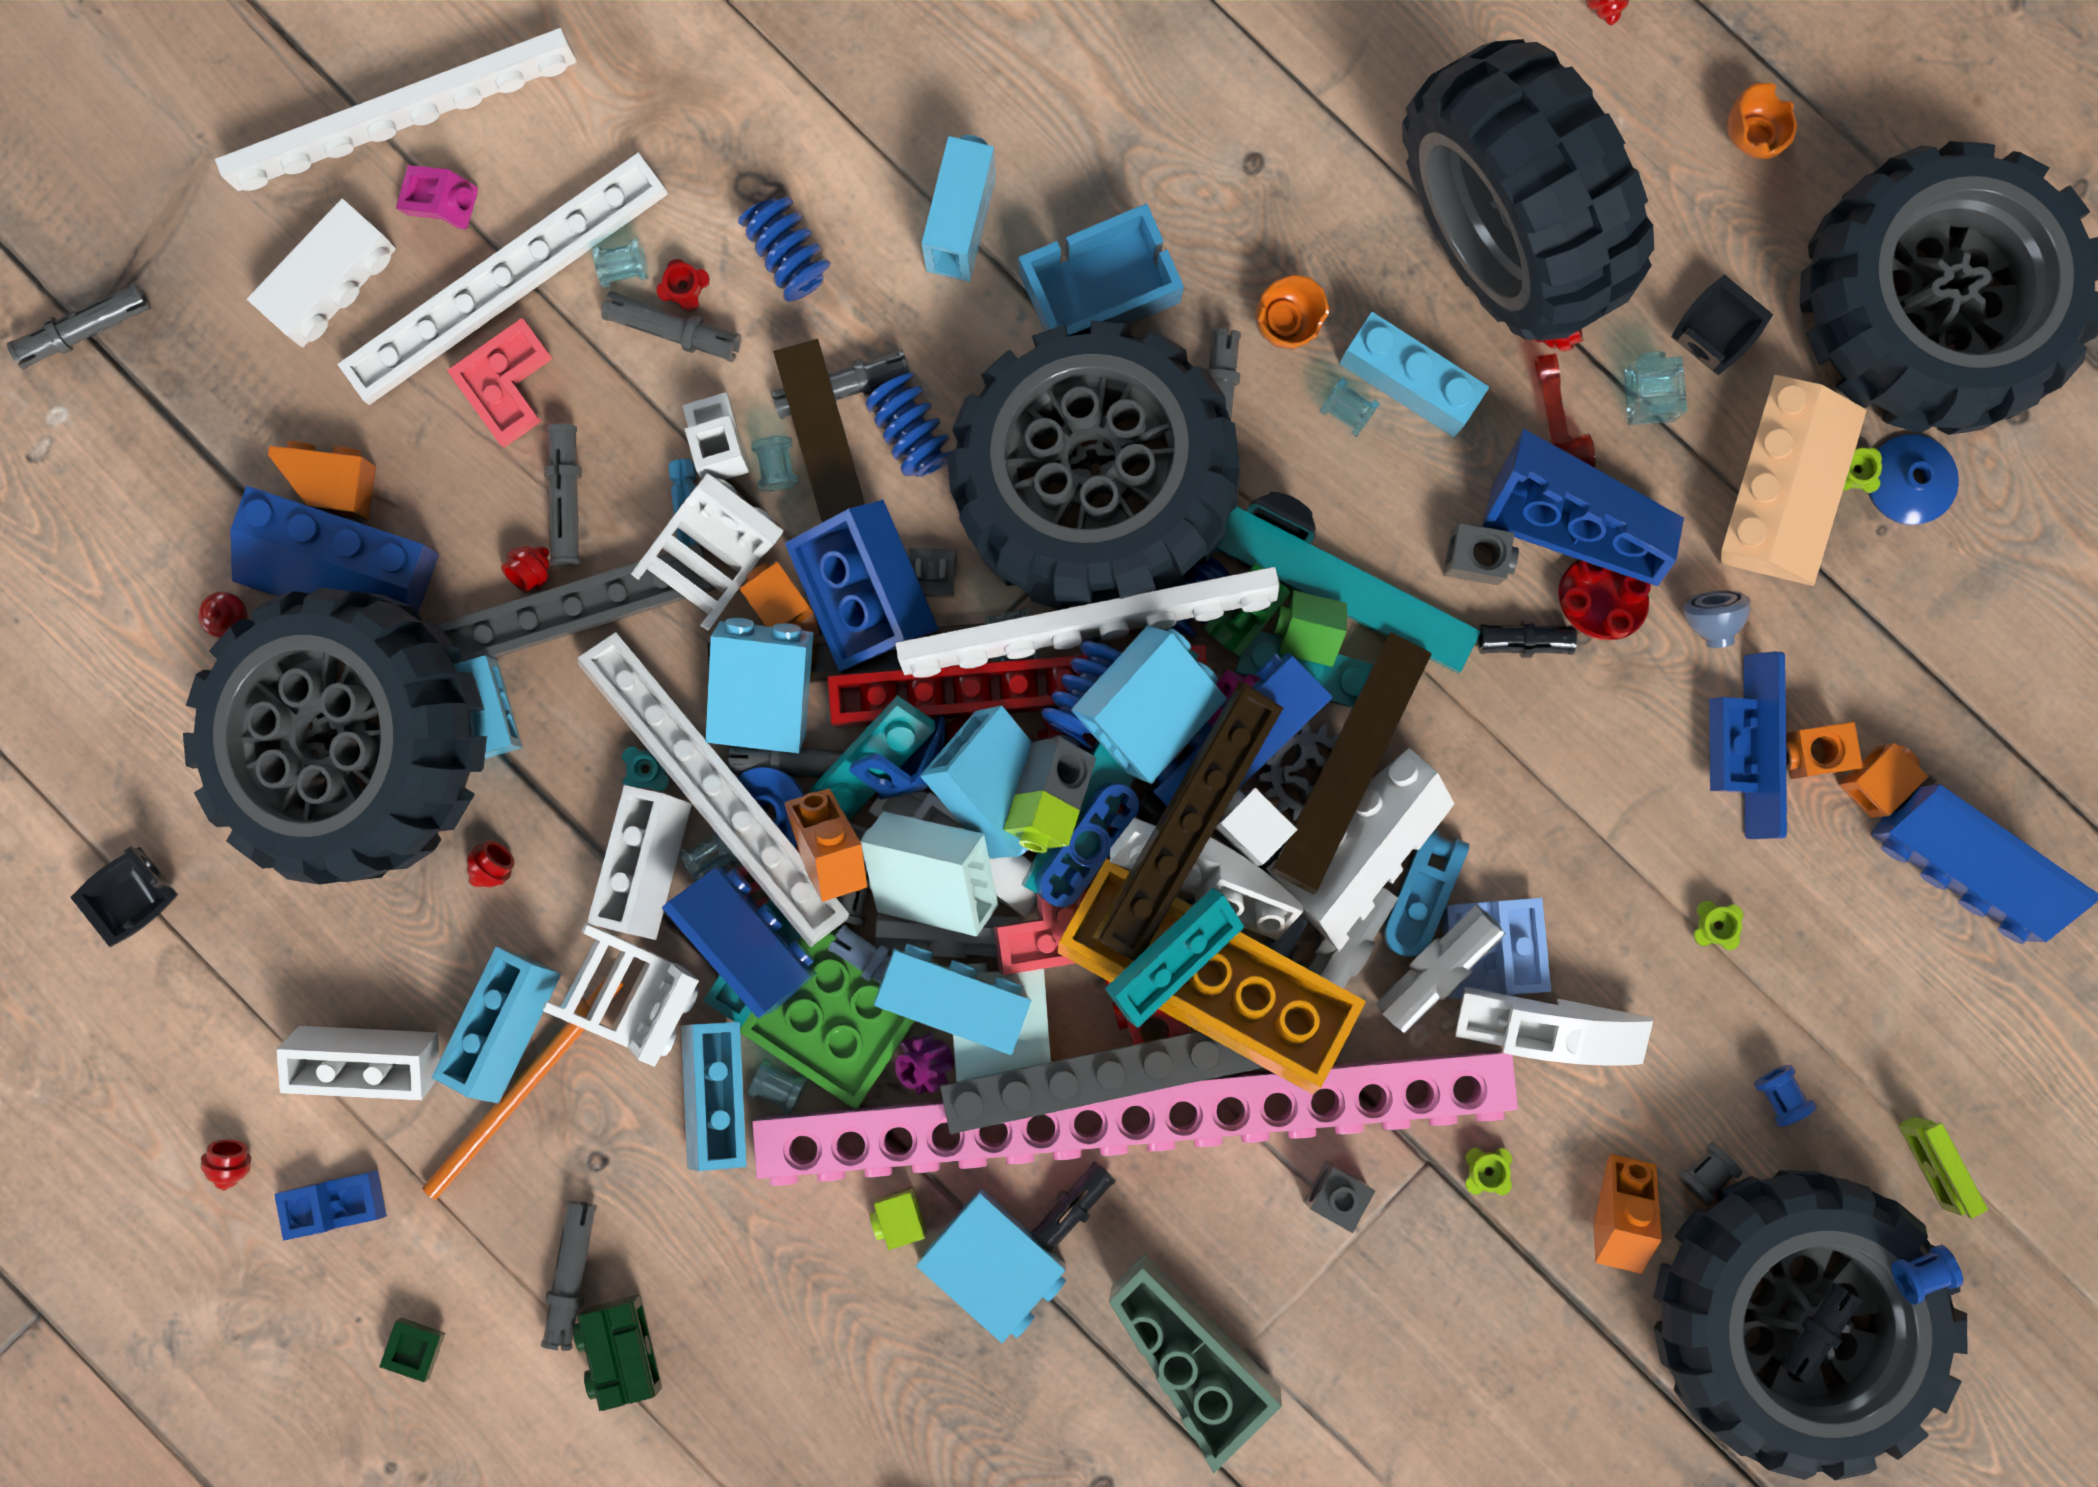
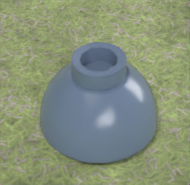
(1717, 616)

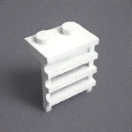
(724, 527)
(651, 1008)

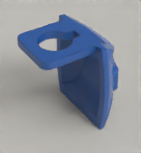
(907, 778)

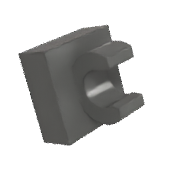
(934, 571)

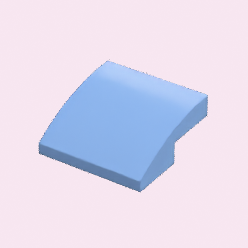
(1519, 960)

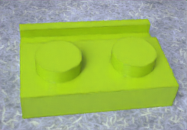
(1942, 1167)

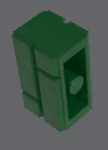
(617, 1353)

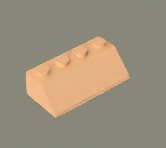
(1793, 481)

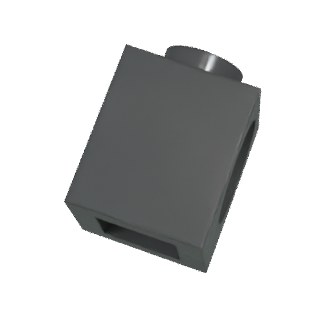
(1462, 564)
(1058, 769)
(1339, 1196)

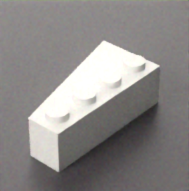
(1391, 820)

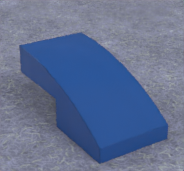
(330, 1205)

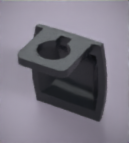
(1721, 325)
(1285, 514)
(124, 896)

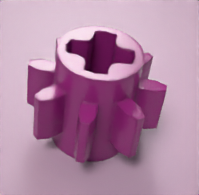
(924, 1063)

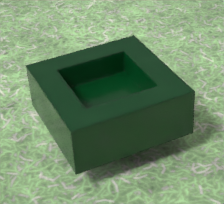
(412, 1349)

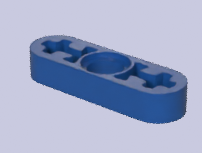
(1097, 807)

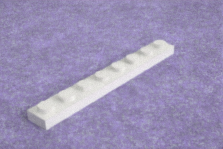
(386, 114)
(502, 279)
(1070, 626)
(711, 787)

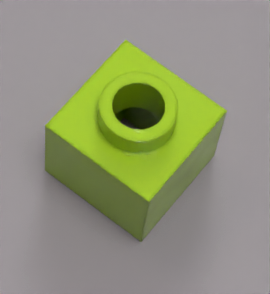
(1041, 821)
(898, 1219)

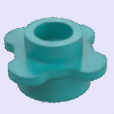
(634, 760)

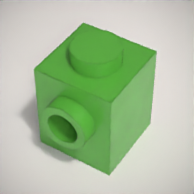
(1311, 627)

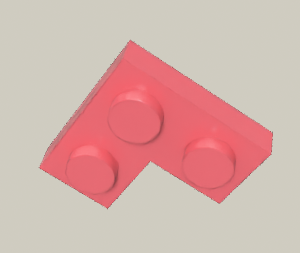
(491, 376)
(1034, 942)

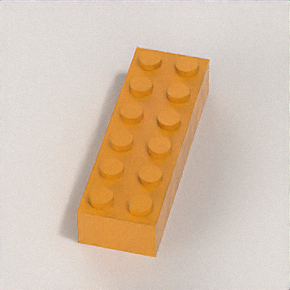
(1239, 998)

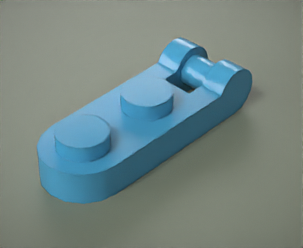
(1423, 896)

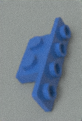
(1751, 745)

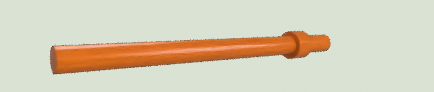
(510, 1100)

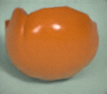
(1761, 122)
(1291, 311)

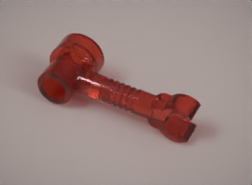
(1549, 381)

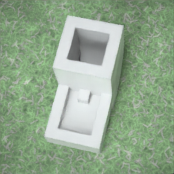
(715, 438)

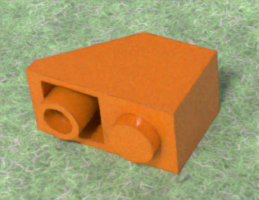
(328, 481)
(827, 844)
(1627, 1215)

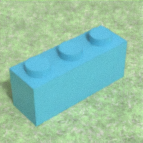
(1413, 375)
(953, 999)
(496, 1026)
(713, 1096)

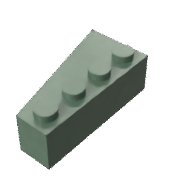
(1195, 1362)

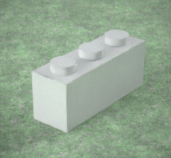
(322, 274)
(1253, 827)
(639, 862)
(358, 1062)

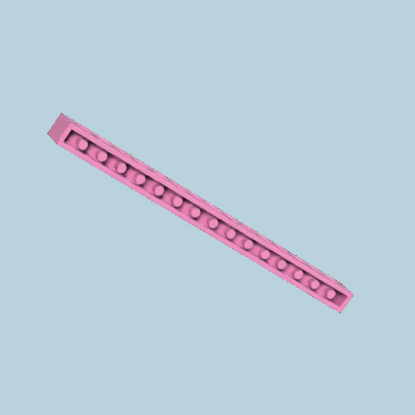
(1489, 1070)

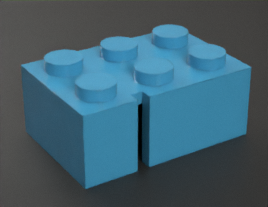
(1105, 275)

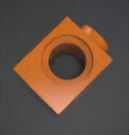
(775, 596)
(1840, 748)
(1885, 780)

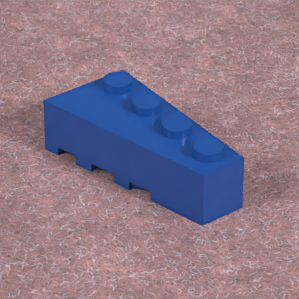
(1581, 512)

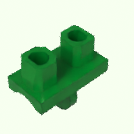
(1239, 628)

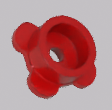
(677, 272)

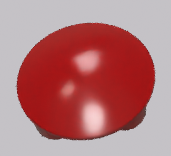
(1603, 601)

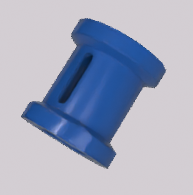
(1785, 1095)
(1927, 1274)

